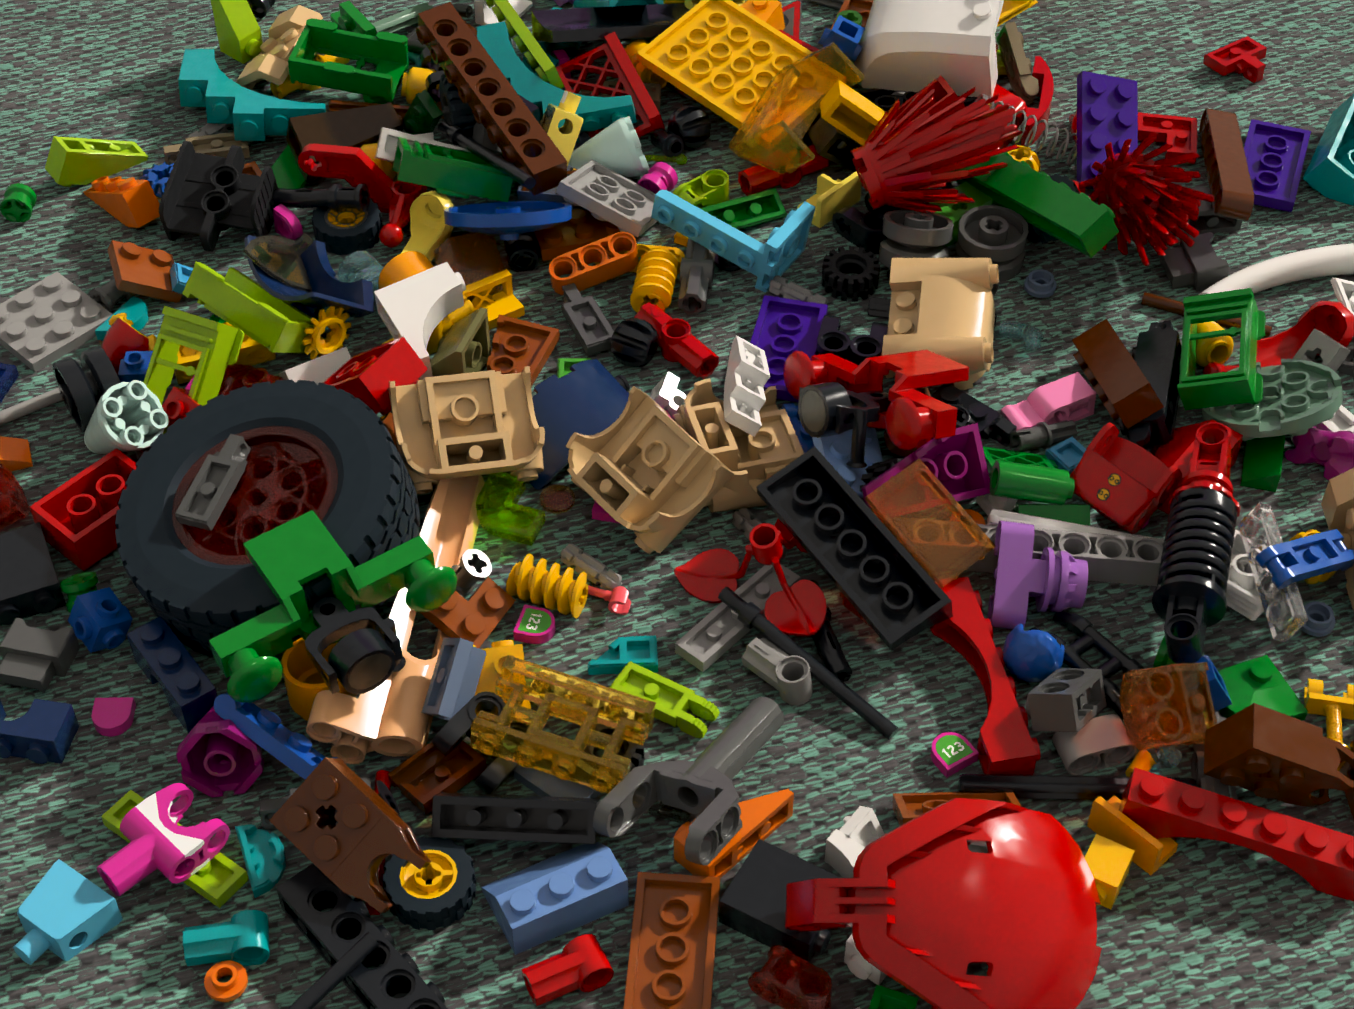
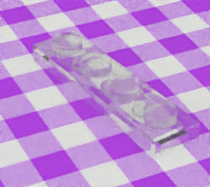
(1284, 606)

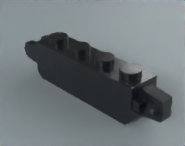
(1159, 360)

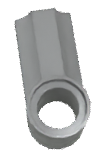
(783, 672)

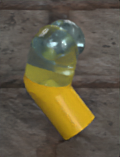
(1148, 758)

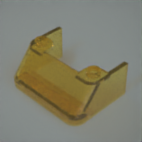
(788, 107)

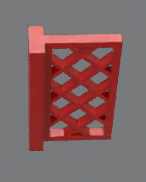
(628, 79)

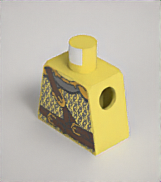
(567, 135)

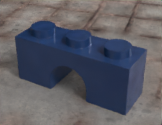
(172, 666)
(40, 734)

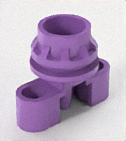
(1052, 579)

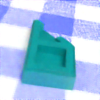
(637, 649)

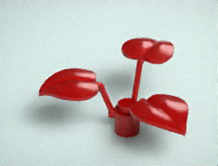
(794, 611)

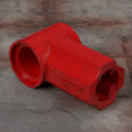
(579, 966)

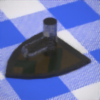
(281, 258)

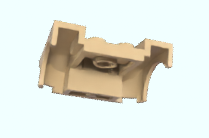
(943, 309)
(467, 427)
(747, 456)
(646, 472)

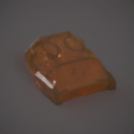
(472, 256)
(1167, 705)

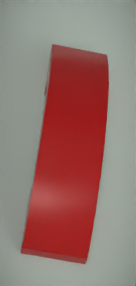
(1043, 74)

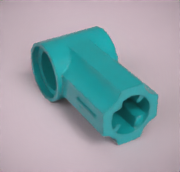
(239, 940)

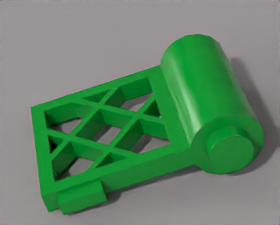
(1027, 477)

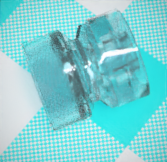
(361, 266)

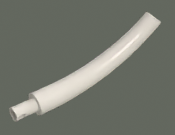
(1290, 268)

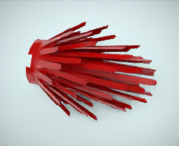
(906, 166)
(1145, 197)

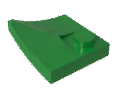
(1262, 684)

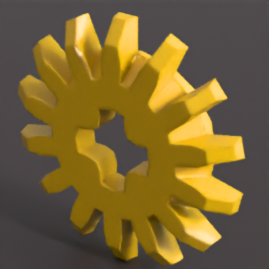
(332, 319)

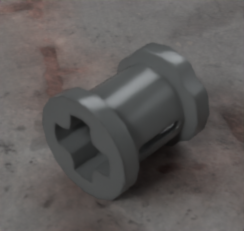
(109, 295)
(472, 567)

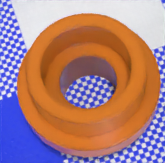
(228, 990)

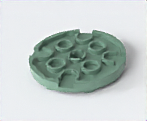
(1294, 399)

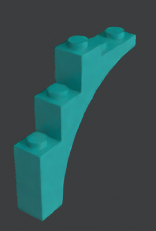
(230, 103)
(595, 110)

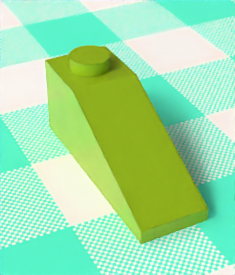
(237, 29)
(85, 160)

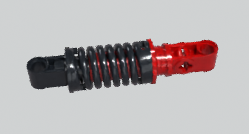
(1197, 547)

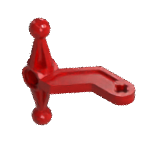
(358, 168)

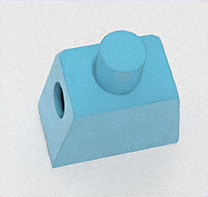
(64, 915)

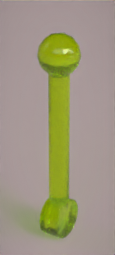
(680, 160)

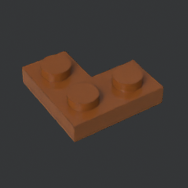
(474, 617)

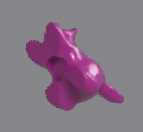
(1324, 448)

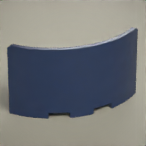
(327, 291)
(578, 402)

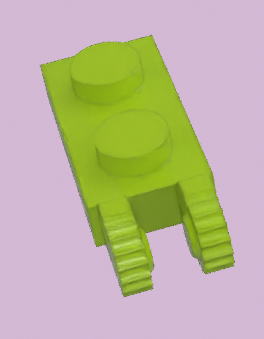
(670, 698)

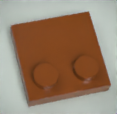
(142, 270)

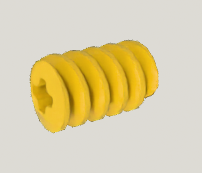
(655, 279)
(548, 586)

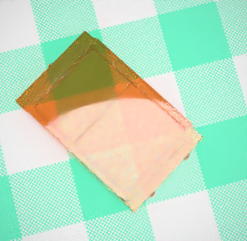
(929, 523)

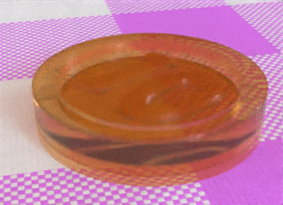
(557, 499)

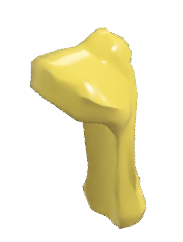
(428, 223)

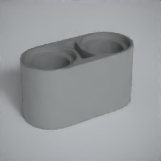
(1095, 746)

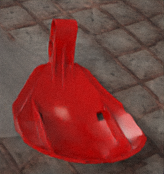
(934, 906)

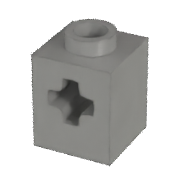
(1328, 349)

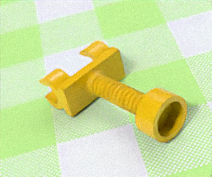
(1330, 706)

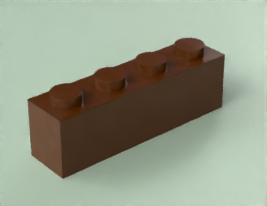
(1115, 375)

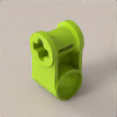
(705, 189)

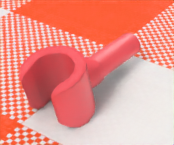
(617, 598)

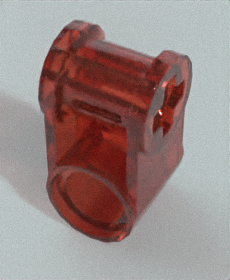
(788, 978)

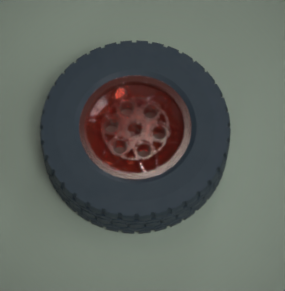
(306, 454)

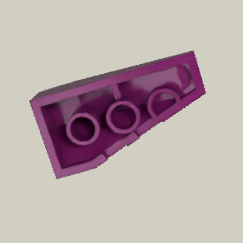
(953, 460)

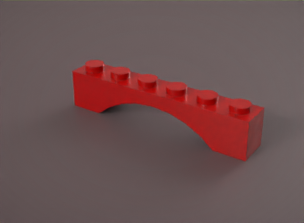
(1004, 737)
(1182, 810)

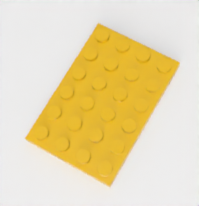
(721, 57)

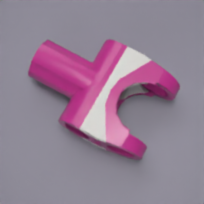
(161, 843)

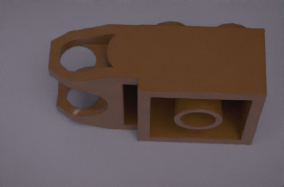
(1276, 757)
(361, 839)

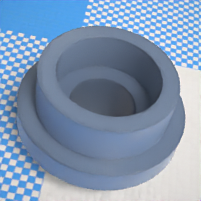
(1040, 284)
(1320, 619)

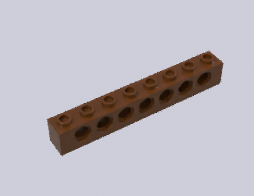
(490, 96)

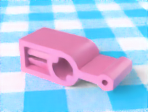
(1054, 402)

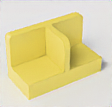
(833, 196)

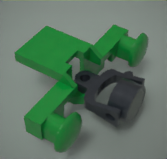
(366, 643)

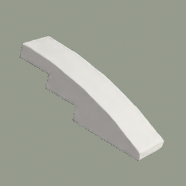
(744, 386)

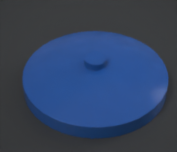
(508, 218)

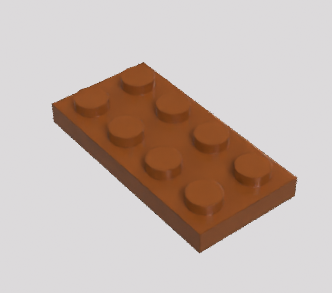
(672, 942)

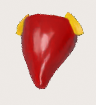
(123, 338)

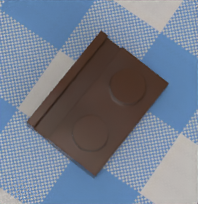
(432, 773)

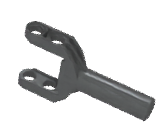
(696, 785)

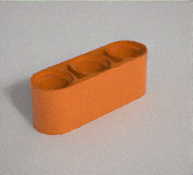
(603, 251)

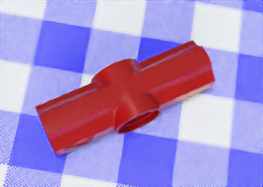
(761, 178)
(678, 343)

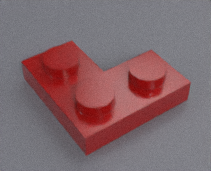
(1172, 130)

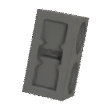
(1066, 700)

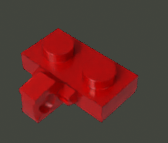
(1240, 57)

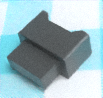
(1194, 264)
(36, 655)

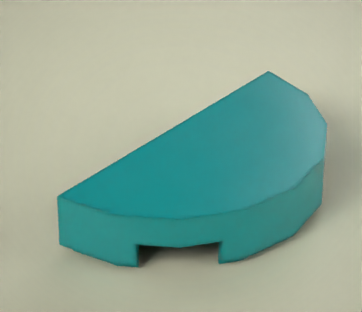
(135, 310)
(263, 857)

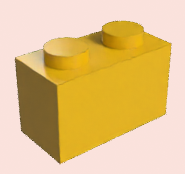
(850, 112)

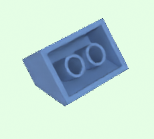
(557, 895)

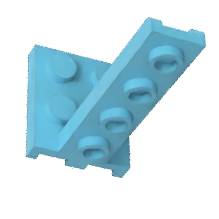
(760, 259)

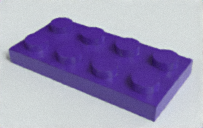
(1104, 115)
(1275, 162)
(785, 328)

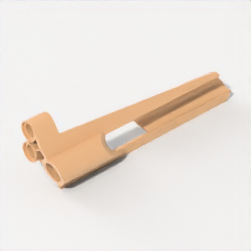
(391, 714)

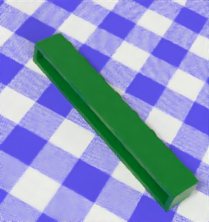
(1047, 204)

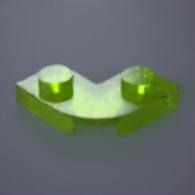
(502, 515)

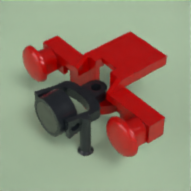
(849, 396)

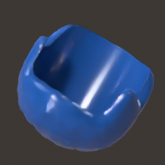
(1032, 654)

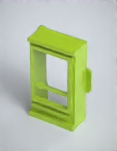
(249, 308)
(216, 341)

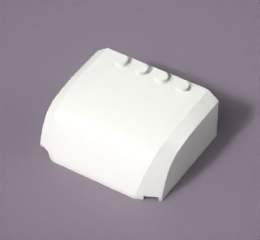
(919, 40)

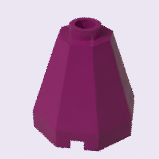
(219, 757)

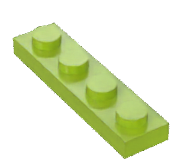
(214, 881)

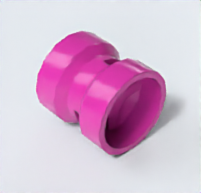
(659, 177)

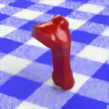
(1324, 316)

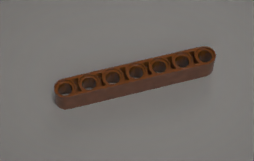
(1226, 165)

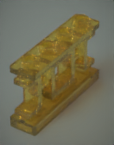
(571, 701)

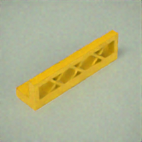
(500, 303)

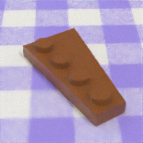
(521, 345)

